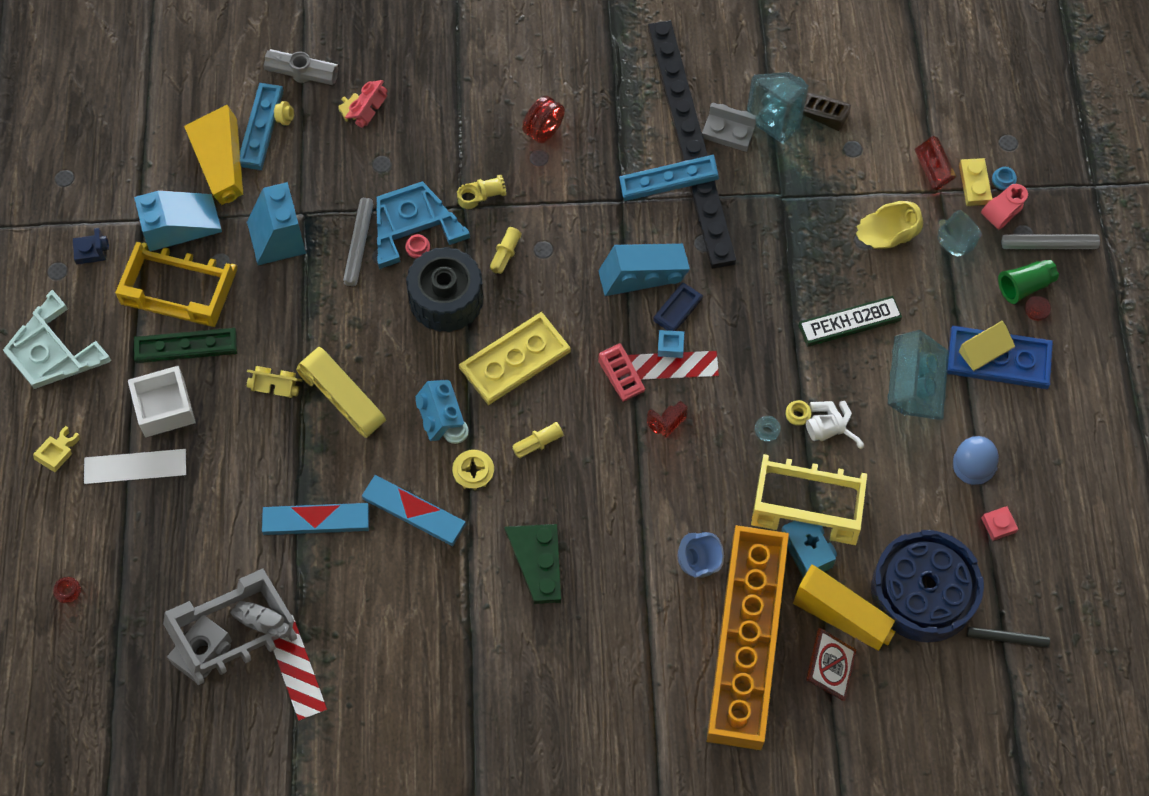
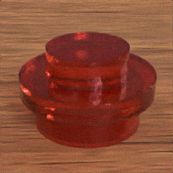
(1037, 308)

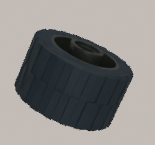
(445, 289)

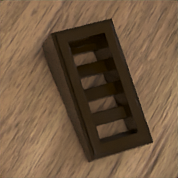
(828, 119)

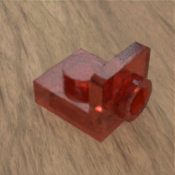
(669, 421)

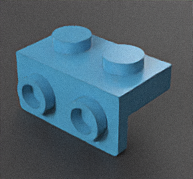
(438, 408)

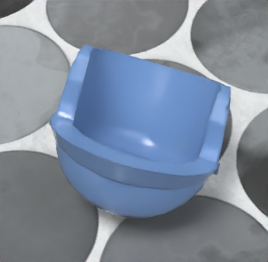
(976, 460)
(700, 554)

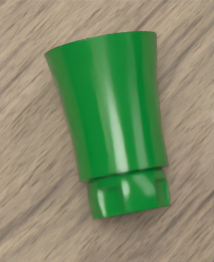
(1023, 281)

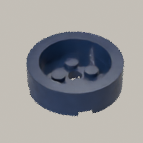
(929, 612)

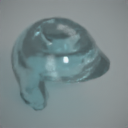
(958, 234)

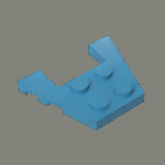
(409, 212)

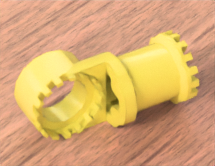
(481, 191)

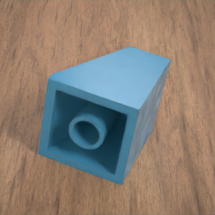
(275, 226)

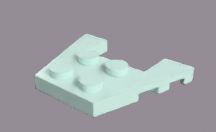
(42, 355)

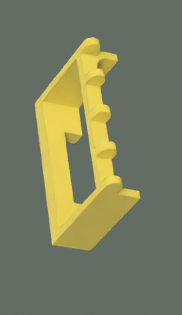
(842, 530)

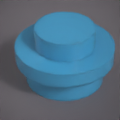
(1003, 178)

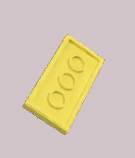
(514, 358)

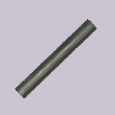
(1010, 637)

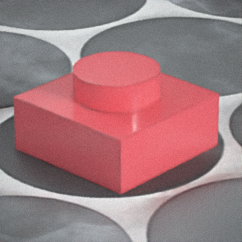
(999, 523)

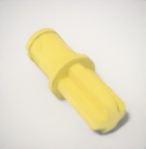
(505, 250)
(538, 440)

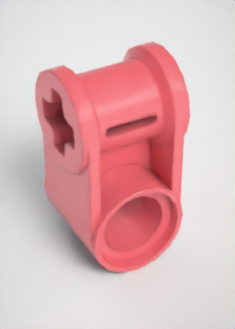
(1005, 206)

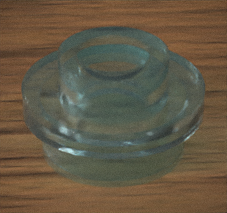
(767, 421)

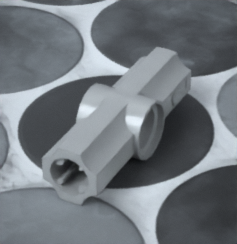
(310, 68)

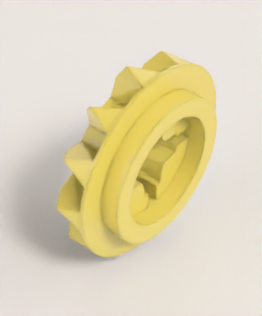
(463, 464)

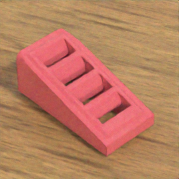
(618, 356)

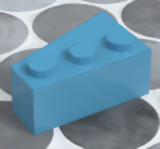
(642, 267)

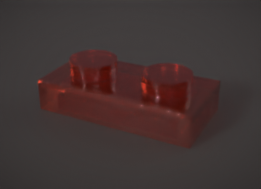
(935, 163)

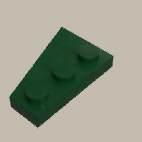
(539, 560)

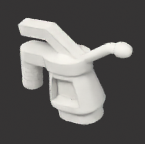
(825, 426)

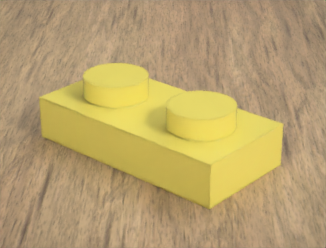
(975, 181)

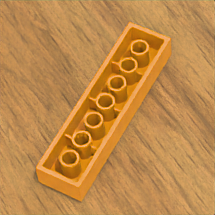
(748, 638)

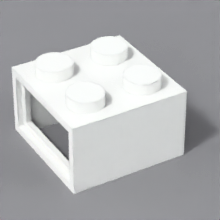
(161, 401)

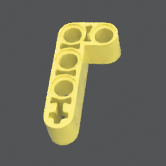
(342, 392)

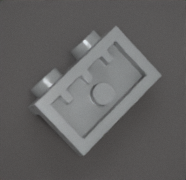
(729, 126)

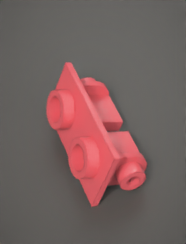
(371, 94)

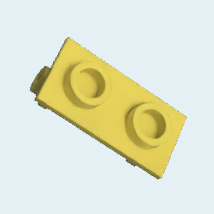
(284, 383)

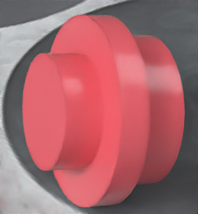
(417, 245)

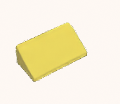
(987, 346)

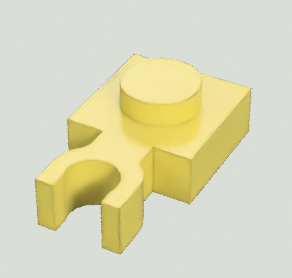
(55, 452)

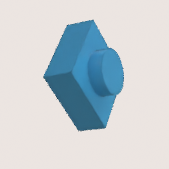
(670, 344)

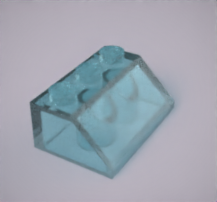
(777, 103)
(918, 376)

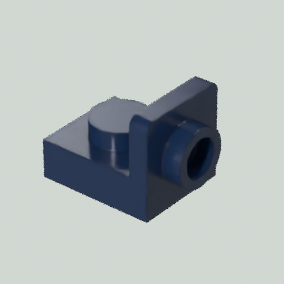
(90, 248)

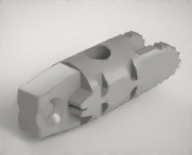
(261, 619)

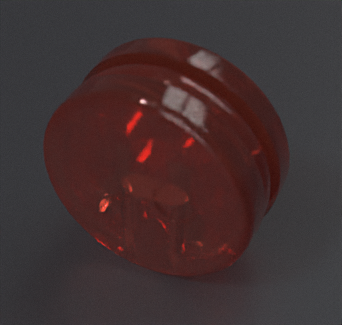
(543, 119)

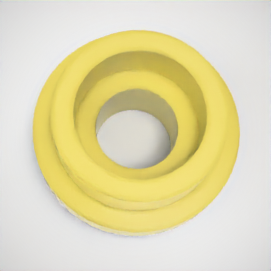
(283, 113)
(799, 406)

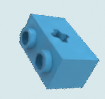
(821, 556)

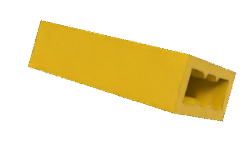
(218, 152)
(843, 609)

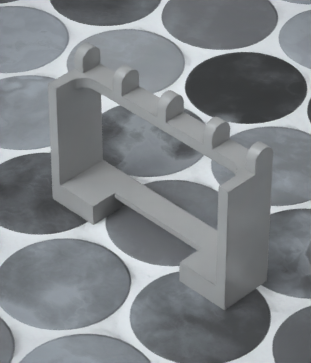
(187, 613)

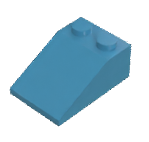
(176, 217)

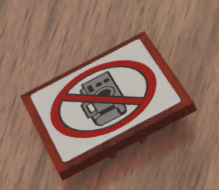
(831, 664)

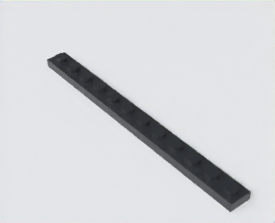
(691, 142)

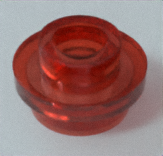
(64, 583)

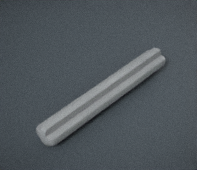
(1050, 241)
(358, 242)

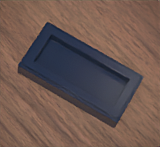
(678, 307)

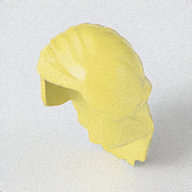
(891, 225)

